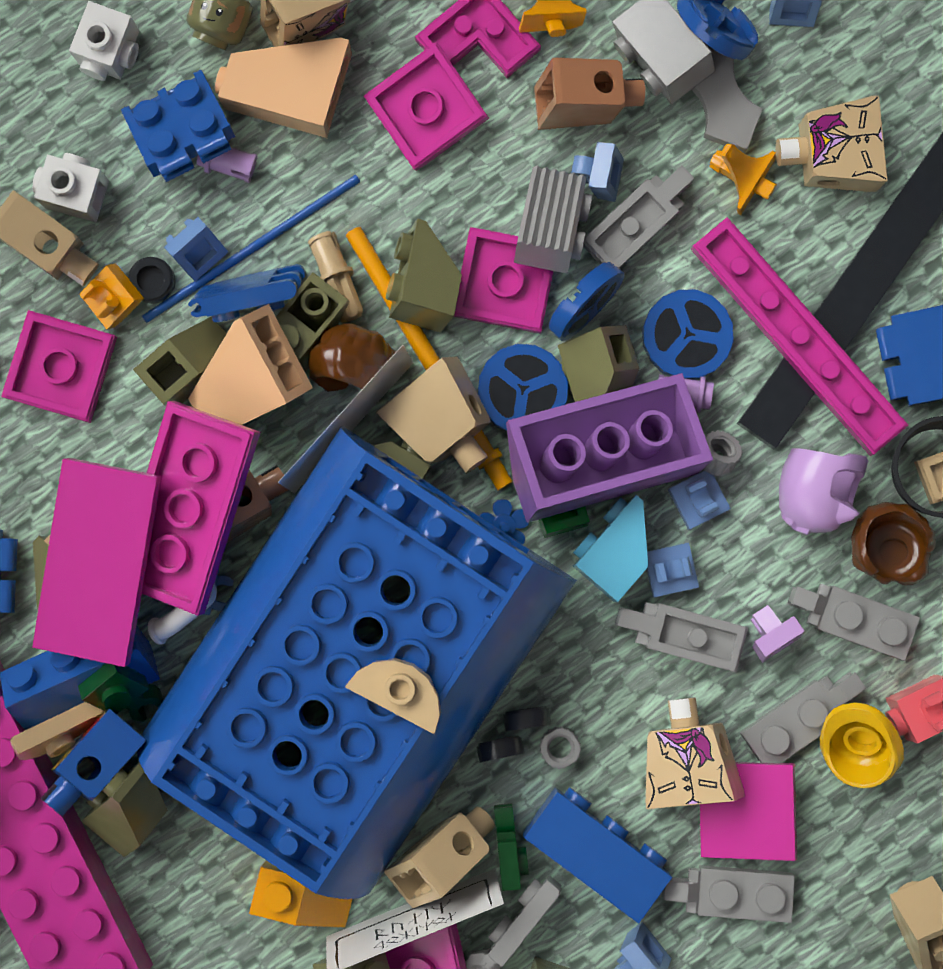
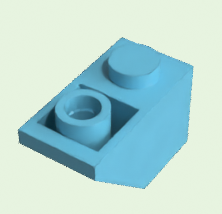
(619, 553)

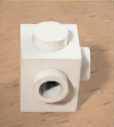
(105, 42)
(70, 186)

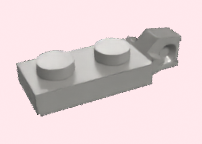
(638, 219)
(857, 619)
(686, 634)
(799, 718)
(735, 893)
(510, 934)

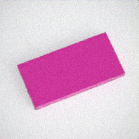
(200, 488)
(96, 561)

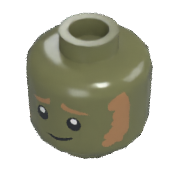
(219, 21)

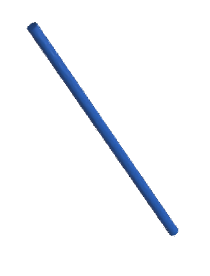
(251, 248)

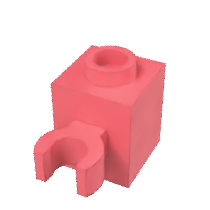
(918, 709)

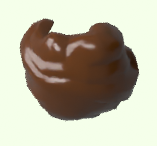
(347, 357)
(892, 543)

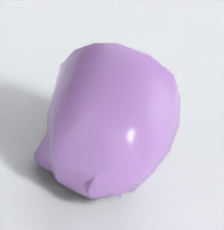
(819, 489)

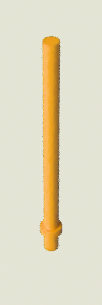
(421, 346)

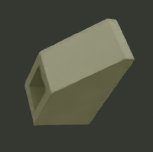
(426, 280)
(309, 314)
(180, 361)
(599, 362)
(126, 810)

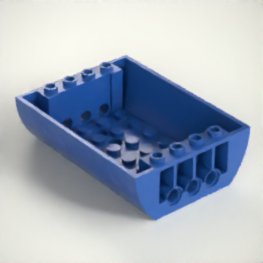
(294, 639)

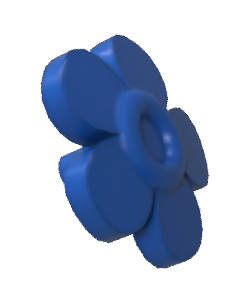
(506, 522)

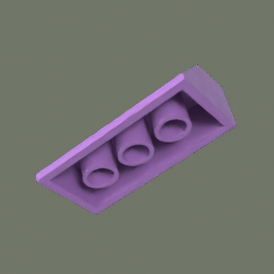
(605, 447)

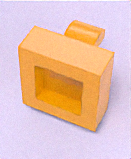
(111, 296)

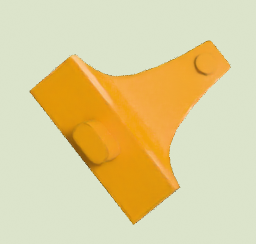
(552, 16)
(746, 173)

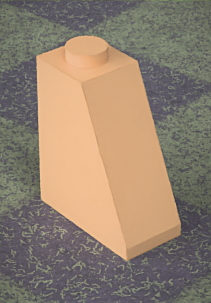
(287, 83)
(250, 371)

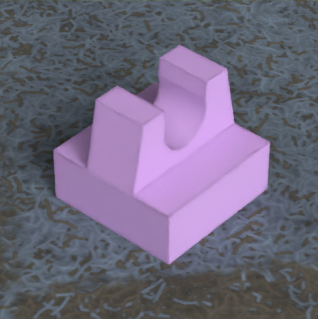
(774, 634)

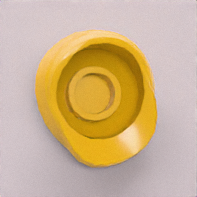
(861, 745)

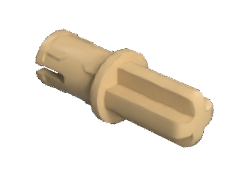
(335, 271)

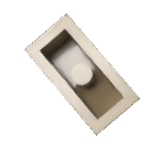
(919, 916)

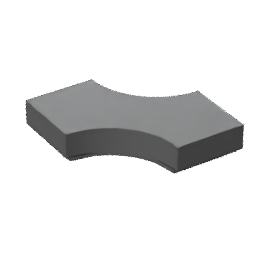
(727, 111)

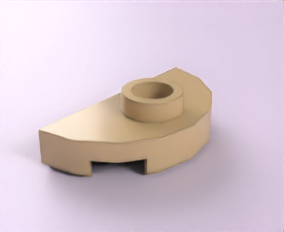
(400, 689)
(56, 733)

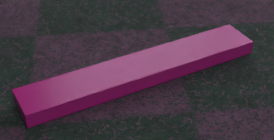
(799, 337)

